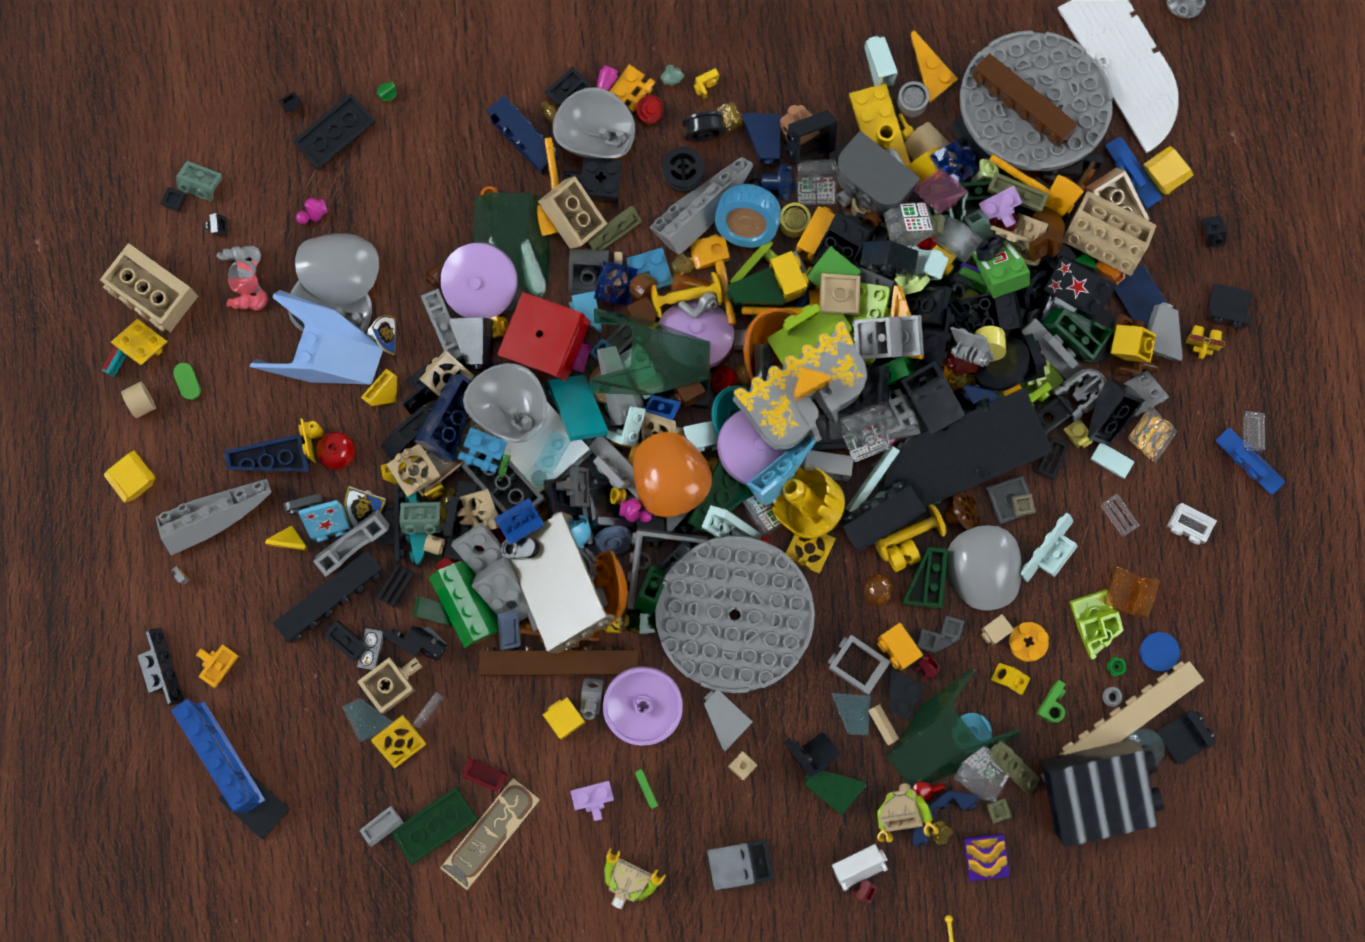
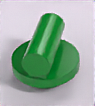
(387, 91)

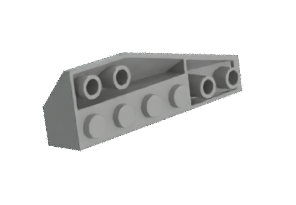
(696, 211)
(208, 515)

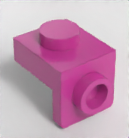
(582, 357)

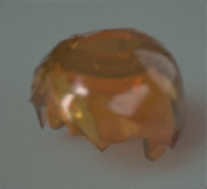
(641, 285)
(878, 590)

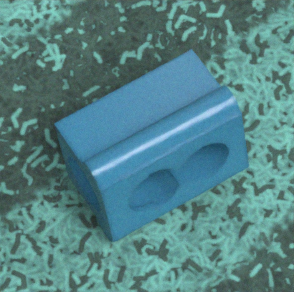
(601, 344)

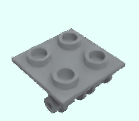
(971, 347)
(1148, 389)

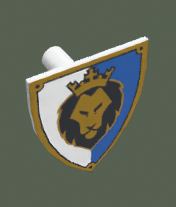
(384, 333)
(361, 504)

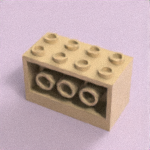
(1109, 233)
(148, 288)

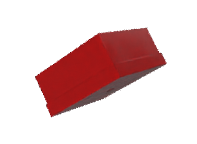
(544, 336)

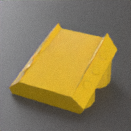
(1167, 170)
(130, 477)

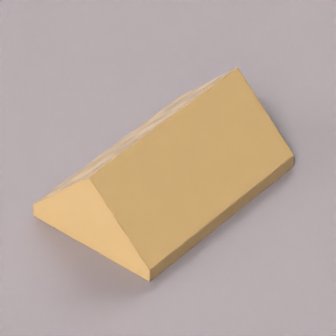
(925, 139)

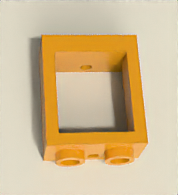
(814, 233)

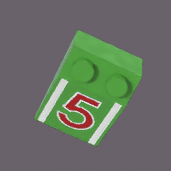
(1005, 271)

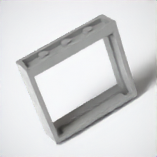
(635, 556)

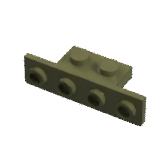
(1014, 767)

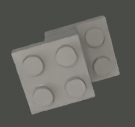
(889, 337)

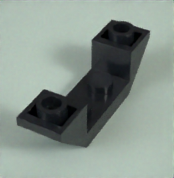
(406, 431)

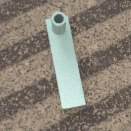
(873, 478)

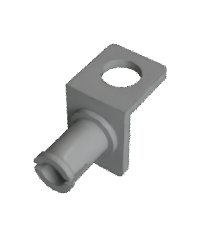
(591, 698)

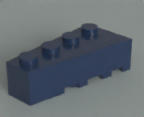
(446, 420)

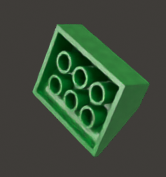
(464, 606)

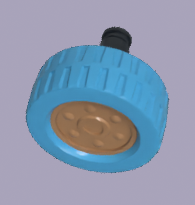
(748, 215)

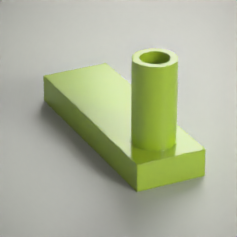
(763, 251)

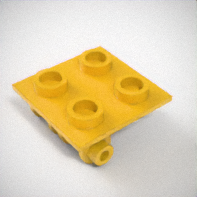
(139, 342)
(309, 431)

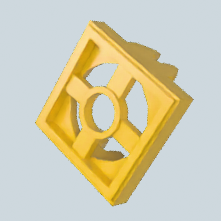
(813, 566)
(396, 759)

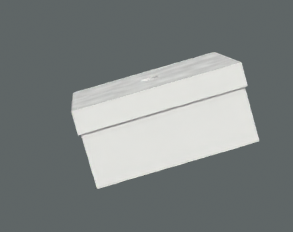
(526, 453)

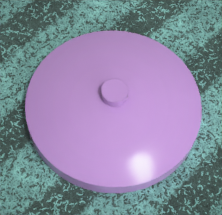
(479, 281)
(708, 325)
(743, 450)
(642, 705)

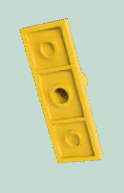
(878, 119)

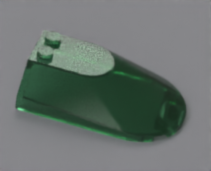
(513, 227)

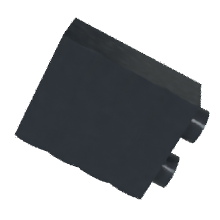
(1101, 792)

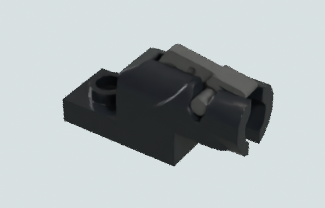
(1075, 170)
(418, 641)

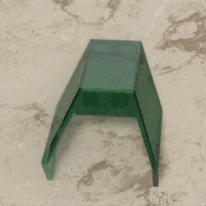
(659, 358)
(938, 738)

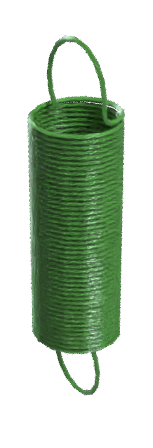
(504, 464)

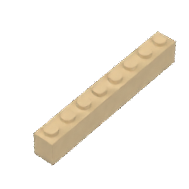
(1139, 710)

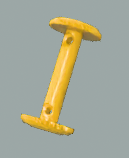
(686, 295)
(911, 531)

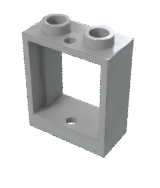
(834, 465)
(835, 658)

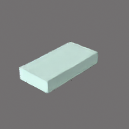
(1112, 460)

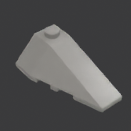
(617, 404)

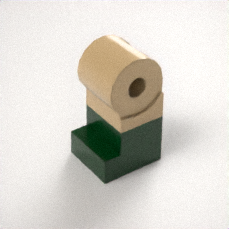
(435, 547)

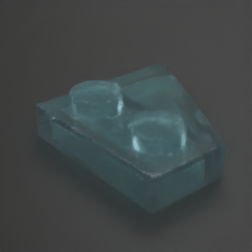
(854, 712)
(365, 719)

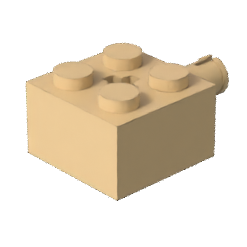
(390, 673)

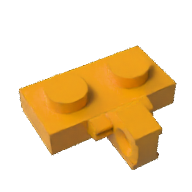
(216, 664)

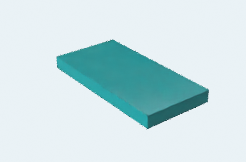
(577, 408)

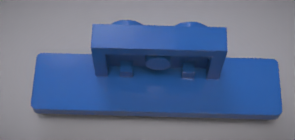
(1126, 161)
(1250, 461)

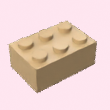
(572, 212)

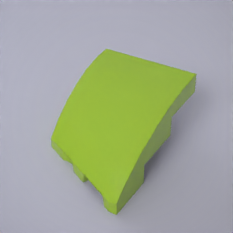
(1096, 621)

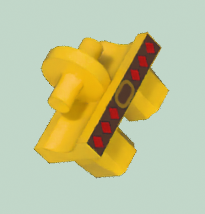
(1213, 342)

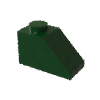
(650, 590)

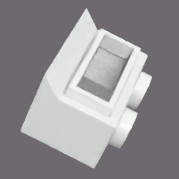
(1191, 524)

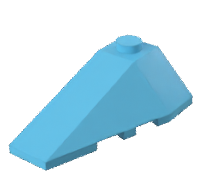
(770, 481)

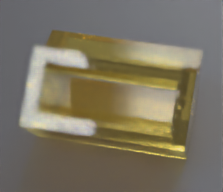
(732, 119)

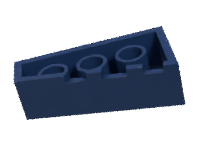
(520, 133)
(273, 455)

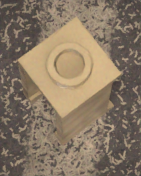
(742, 766)

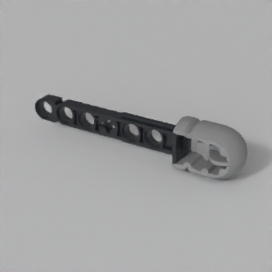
(1061, 408)

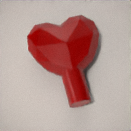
(927, 791)

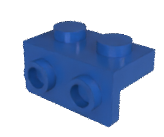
(519, 521)

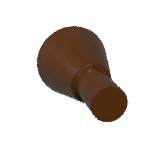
(433, 275)

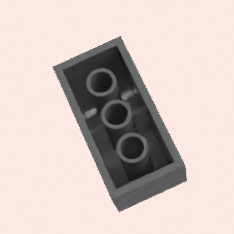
(874, 175)
(510, 489)

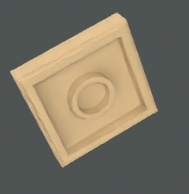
(839, 294)

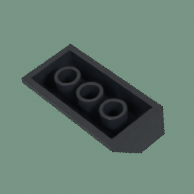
(882, 515)

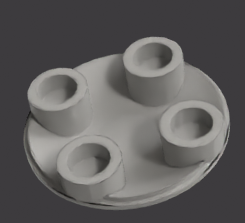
(1186, 8)

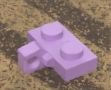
(1002, 205)
(592, 798)

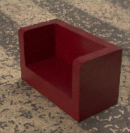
(484, 775)

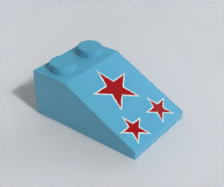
(325, 521)

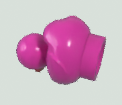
(315, 210)
(631, 511)

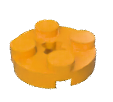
(1038, 636)

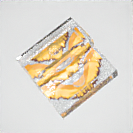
(1152, 434)

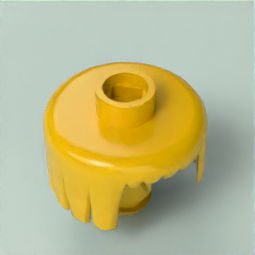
(810, 503)

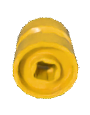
(903, 555)

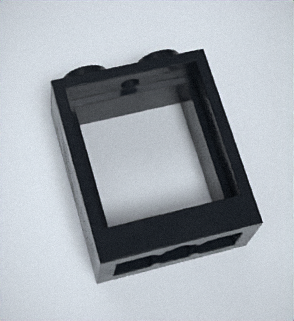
(827, 127)

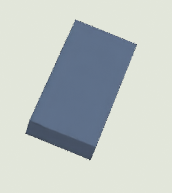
(509, 630)

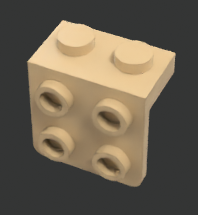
(1025, 231)

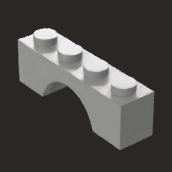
(350, 542)

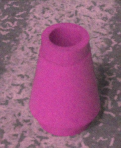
(606, 78)

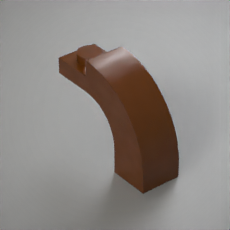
(1052, 240)

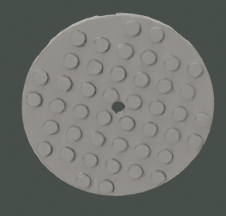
(1059, 73)
(741, 651)

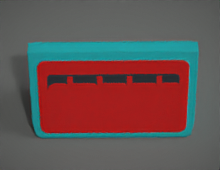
(114, 362)

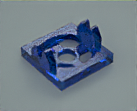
(962, 158)
(607, 267)

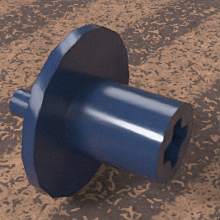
(780, 182)

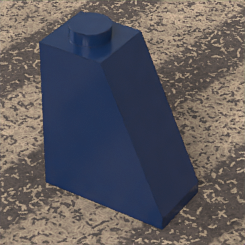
(764, 136)

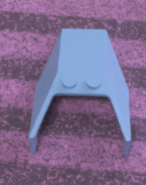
(329, 347)

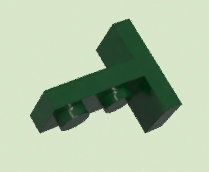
(642, 622)

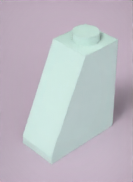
(880, 61)

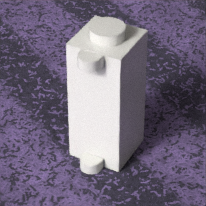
(860, 866)

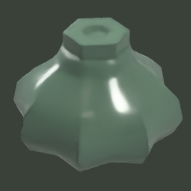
(672, 75)

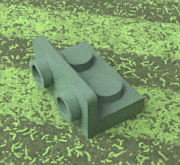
(198, 180)
(420, 517)

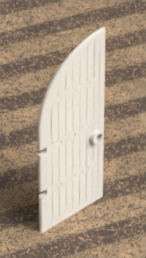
(1138, 77)

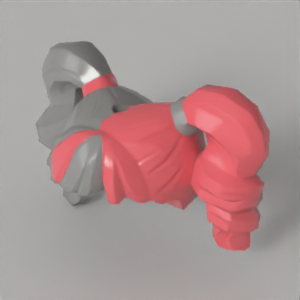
(243, 277)

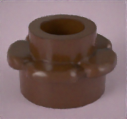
(872, 218)

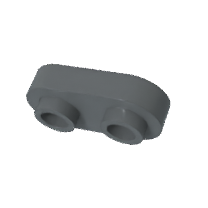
(302, 503)

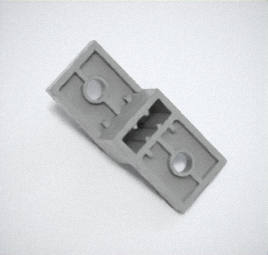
(494, 575)

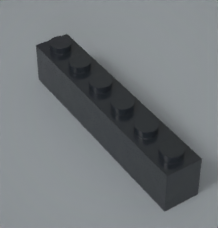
(328, 597)

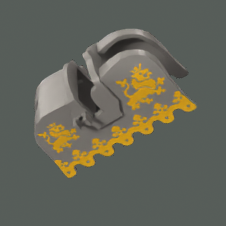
(772, 405)

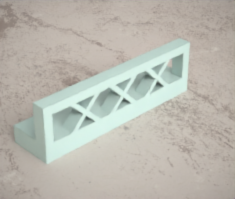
(730, 523)

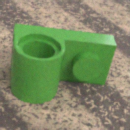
(1050, 702)

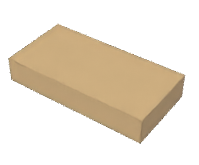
(883, 724)

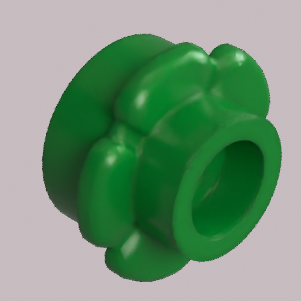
(1121, 666)

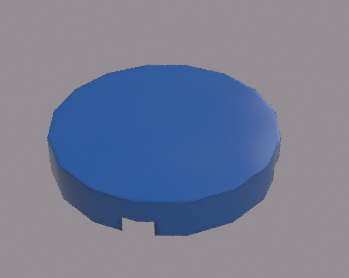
(1159, 651)

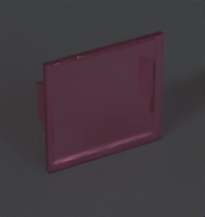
(940, 191)

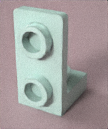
(631, 430)

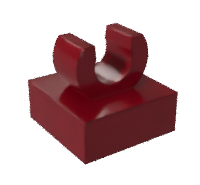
(929, 665)
(866, 891)

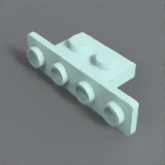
(1053, 551)

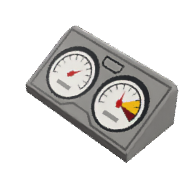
(370, 656)

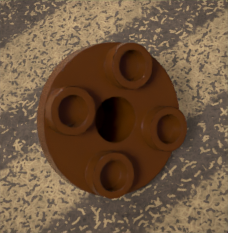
(963, 511)

